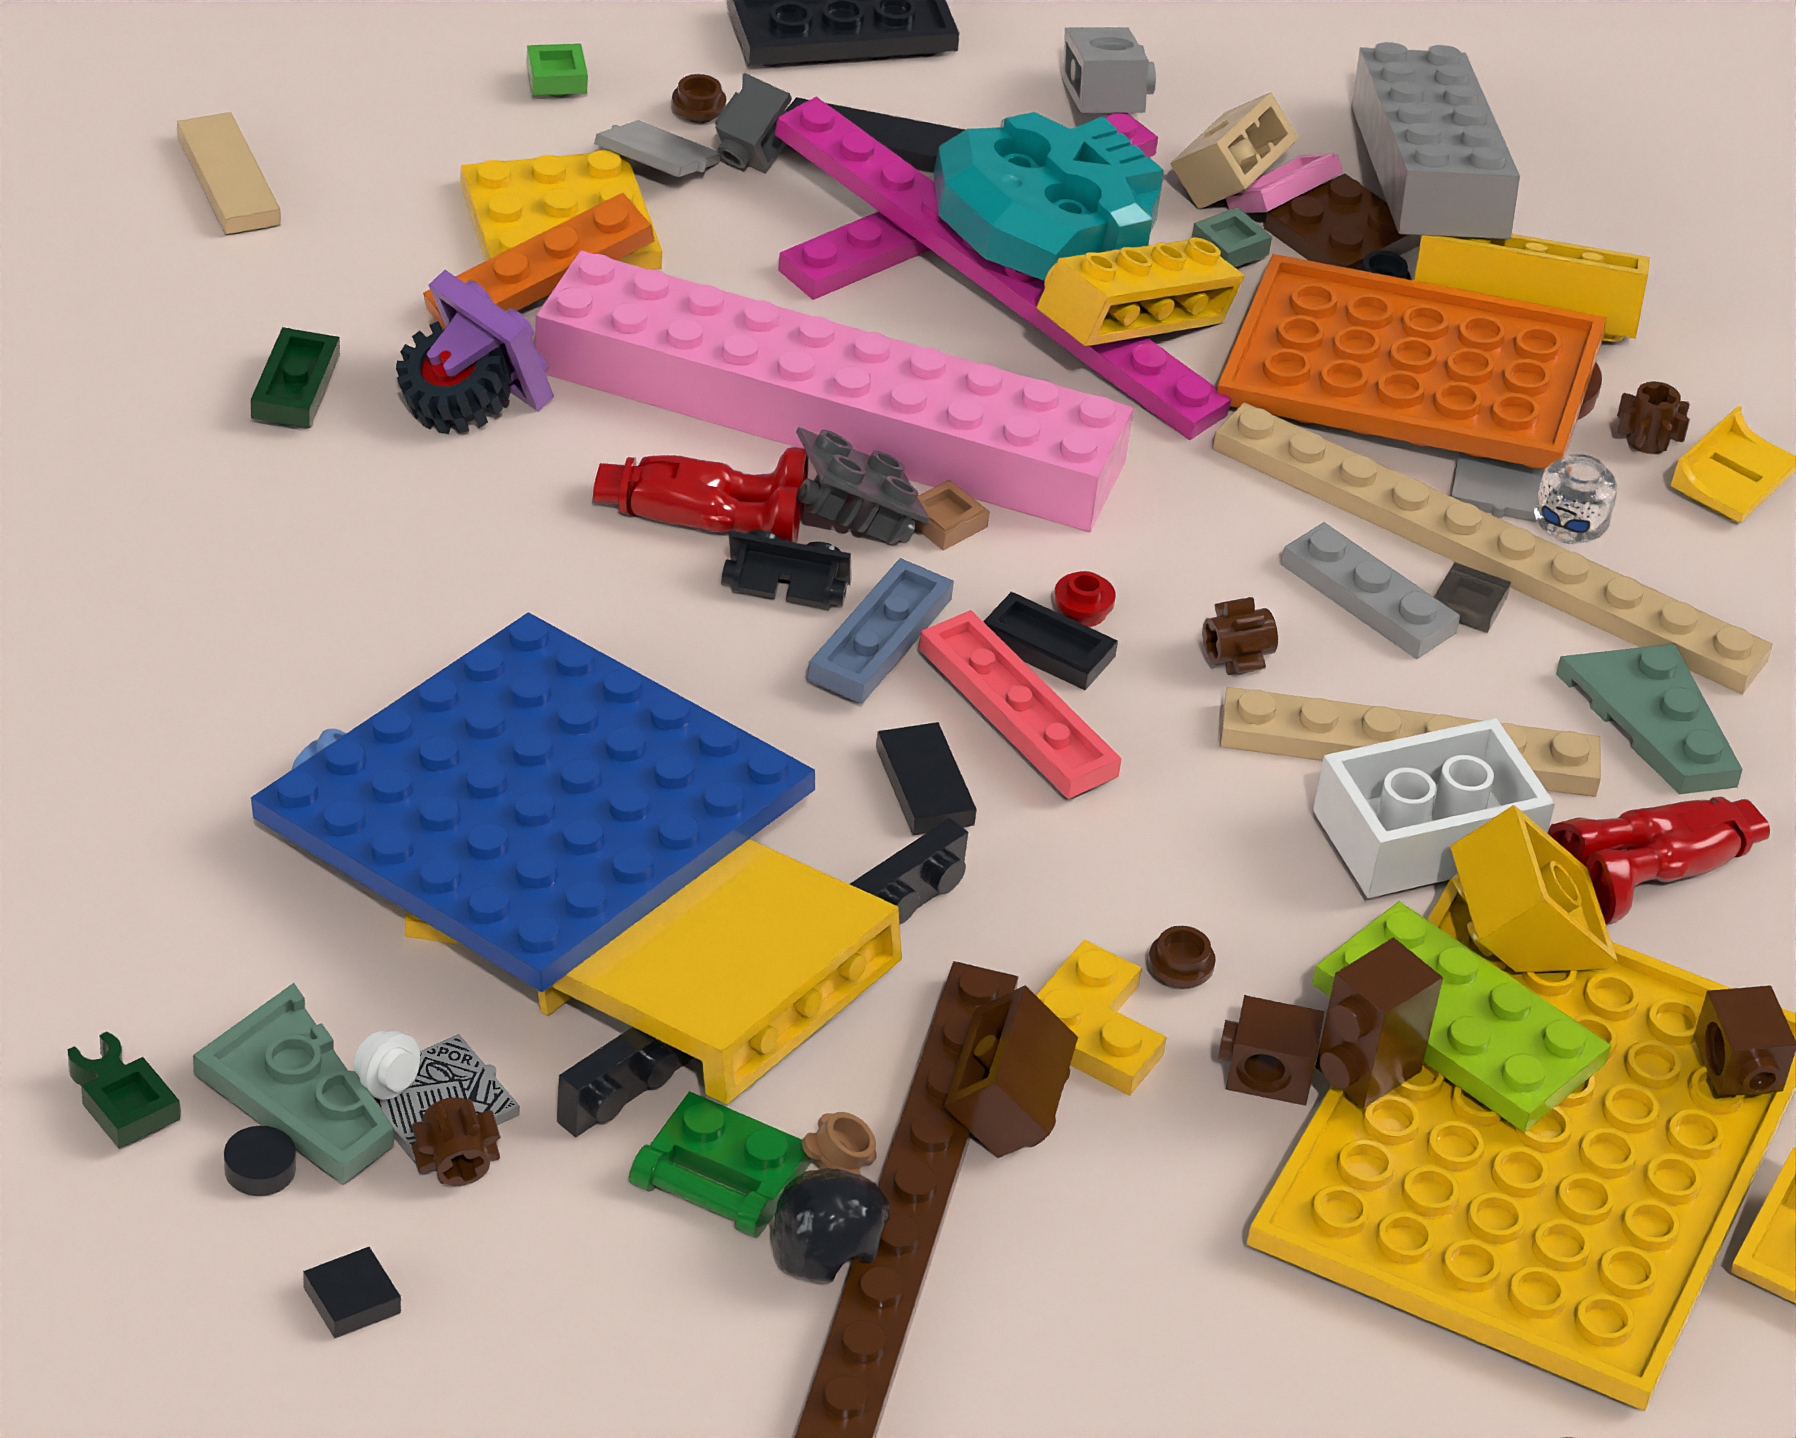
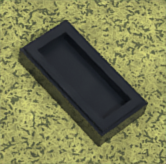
(1052, 640)
(925, 777)

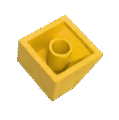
(1530, 898)

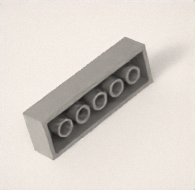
(1434, 142)

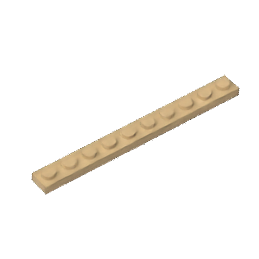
(1492, 546)

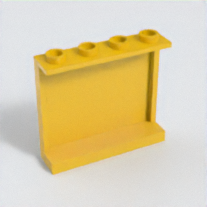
(740, 964)

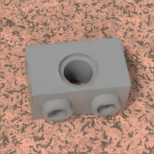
(1106, 70)

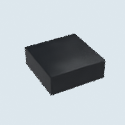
(352, 1292)

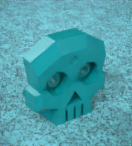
(1046, 191)

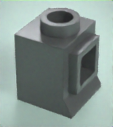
(750, 124)

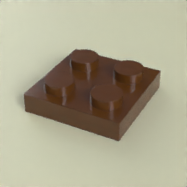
(1338, 224)

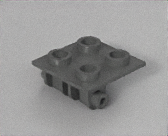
(859, 488)

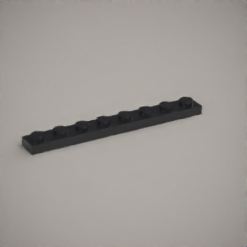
(636, 1061)

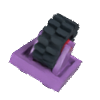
(472, 362)

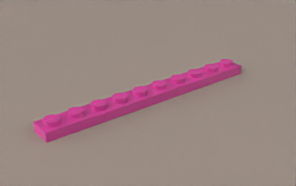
(910, 201)

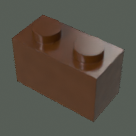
(1378, 1022)
(1011, 1072)

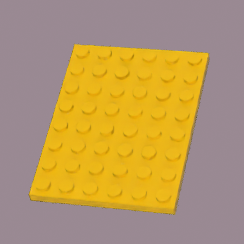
(1553, 1239)

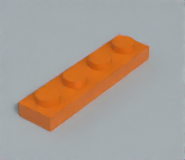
(538, 264)

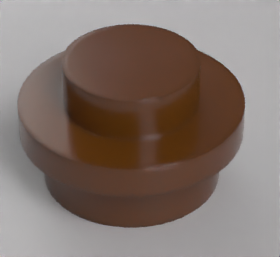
(698, 98)
(1182, 957)

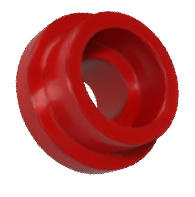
(1084, 597)

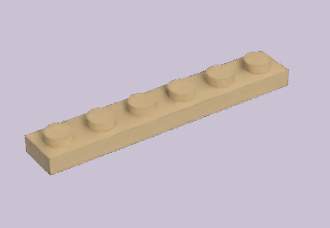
(1322, 726)

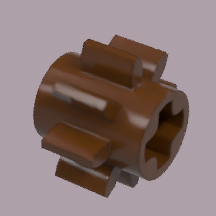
(1653, 417)
(1240, 636)
(456, 1141)

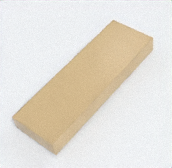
(228, 173)

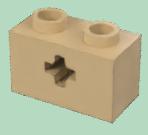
(1234, 150)

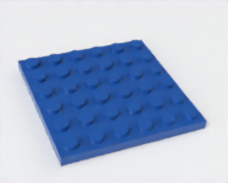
(533, 799)

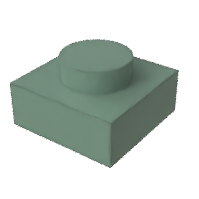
(1235, 236)

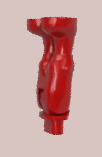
(708, 493)
(1659, 845)

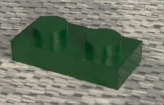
(295, 377)

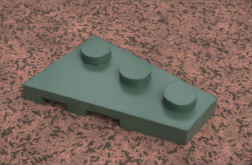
(1662, 711)
(291, 1079)

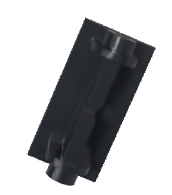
(815, 570)

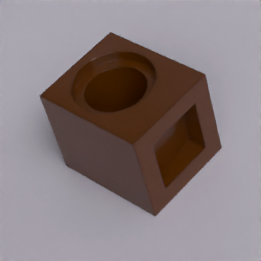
(1745, 1041)
(1272, 1049)

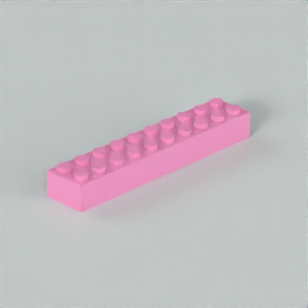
(783, 370)

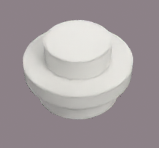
(387, 1063)

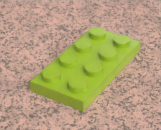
(1486, 1026)

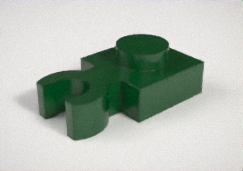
(121, 1097)

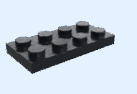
(841, 29)

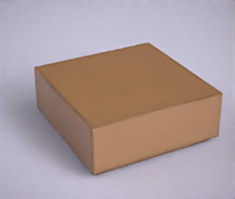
(951, 514)

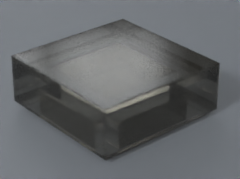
(1473, 595)

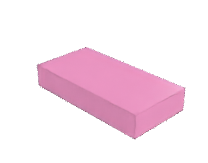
(1286, 182)

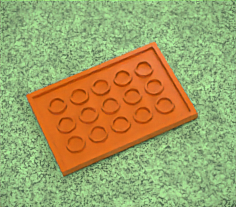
(1414, 361)

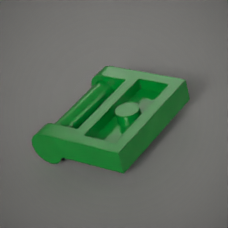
(724, 1149)

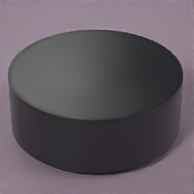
(259, 1160)

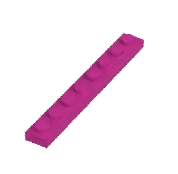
(878, 243)

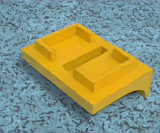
(1732, 469)

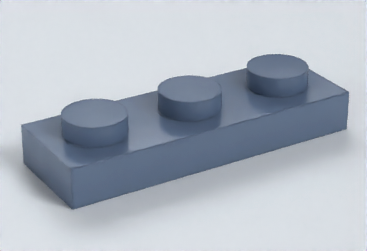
(880, 630)

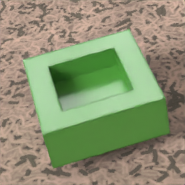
(557, 69)

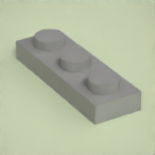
(1370, 590)

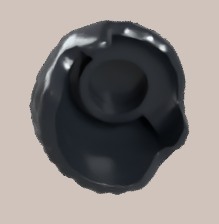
(826, 1221)

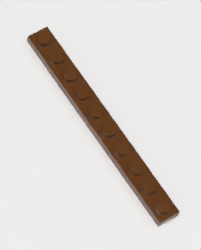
(919, 1185)

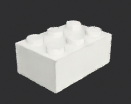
(1412, 797)

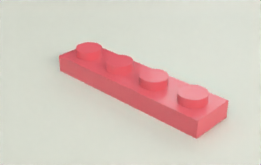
(1020, 704)

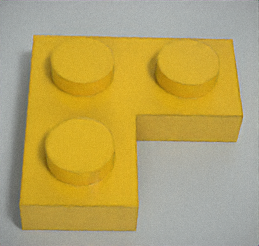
(1086, 998)

